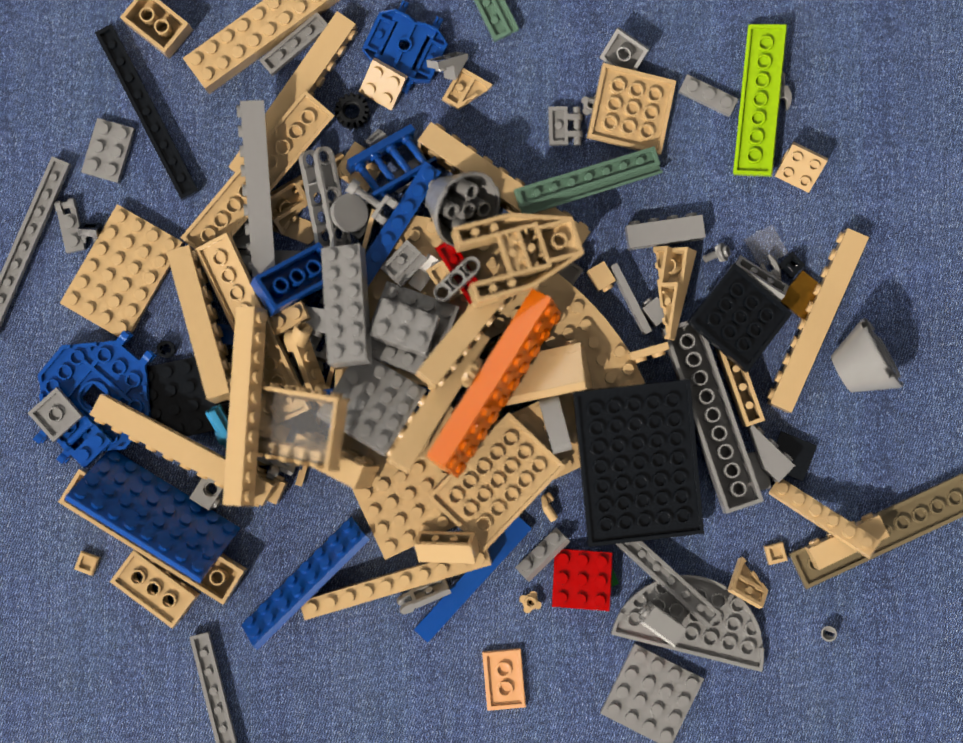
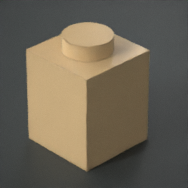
(601, 277)

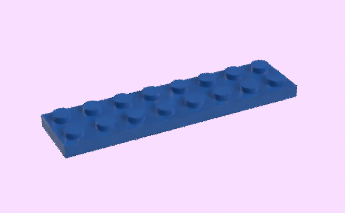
(304, 582)

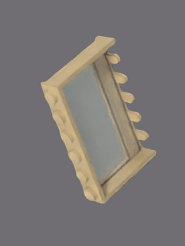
(302, 426)

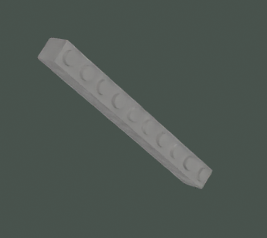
(257, 186)

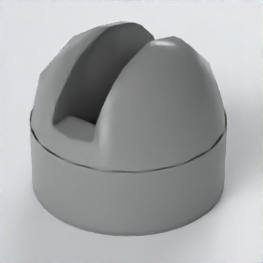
(828, 638)

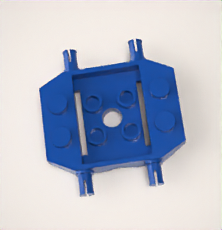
(406, 30)

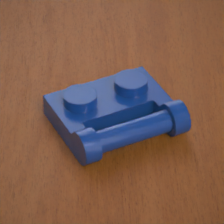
(91, 447)

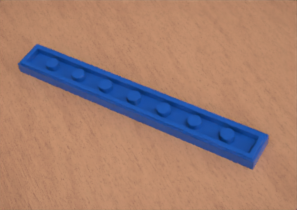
(471, 581)

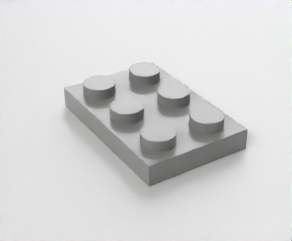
(108, 150)

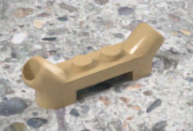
(298, 341)

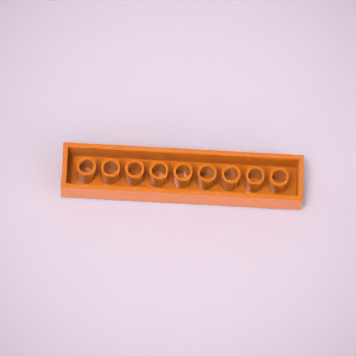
(494, 383)

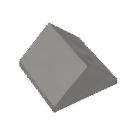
(624, 51)

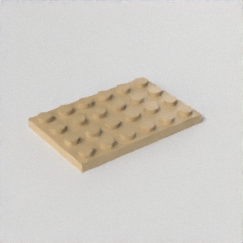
(121, 272)
(497, 482)

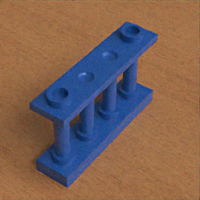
(374, 155)

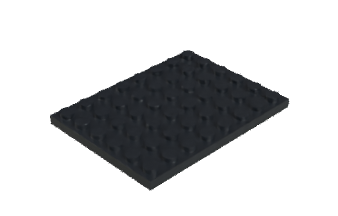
(638, 462)

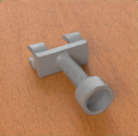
(354, 188)

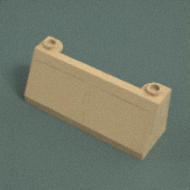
(554, 373)

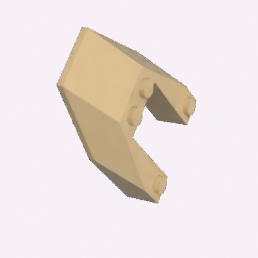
(530, 247)

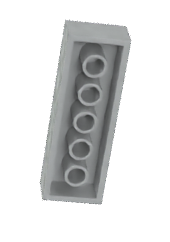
(346, 306)

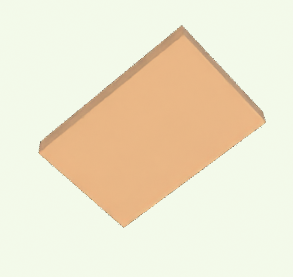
(504, 679)

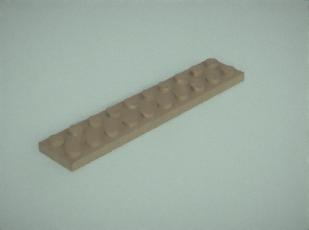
(903, 522)

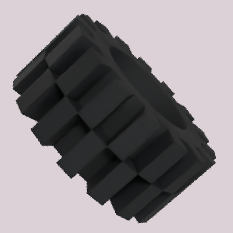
(352, 100)

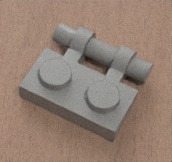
(558, 126)

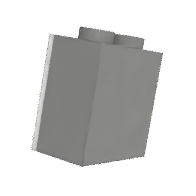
(661, 623)

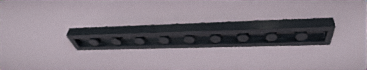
(147, 112)

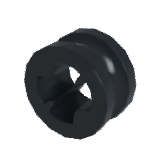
(167, 355)

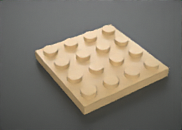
(631, 108)

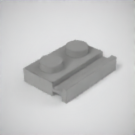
(404, 263)

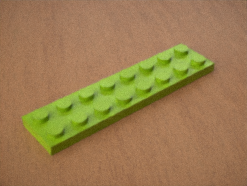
(760, 100)

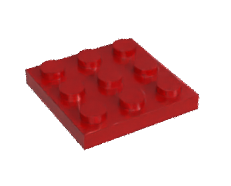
(582, 579)

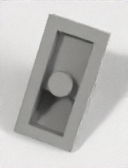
(450, 64)

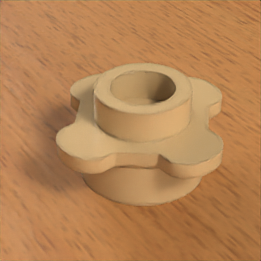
(524, 599)

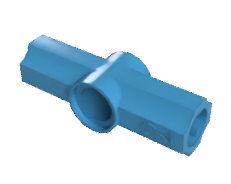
(219, 421)

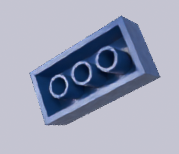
(290, 280)

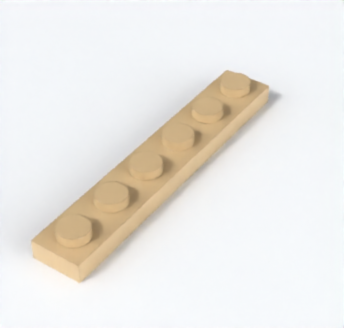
(825, 518)

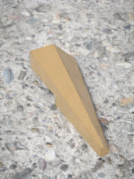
(289, 201)
(674, 274)

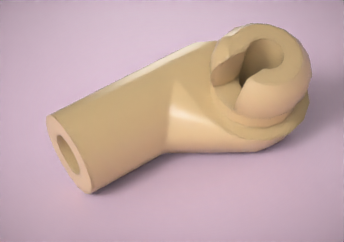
(547, 508)

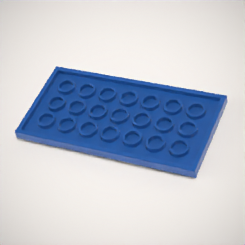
(153, 514)

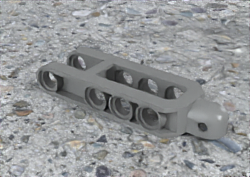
(321, 178)

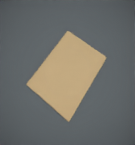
(299, 230)

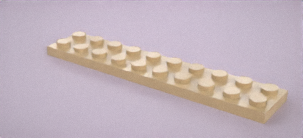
(284, 145)
(233, 289)

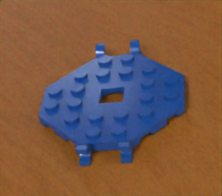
(107, 366)

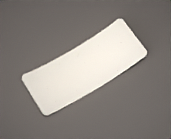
(421, 277)

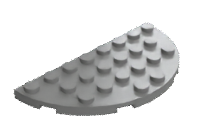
(730, 640)

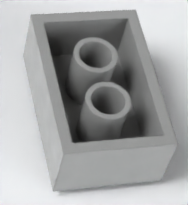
(405, 328)

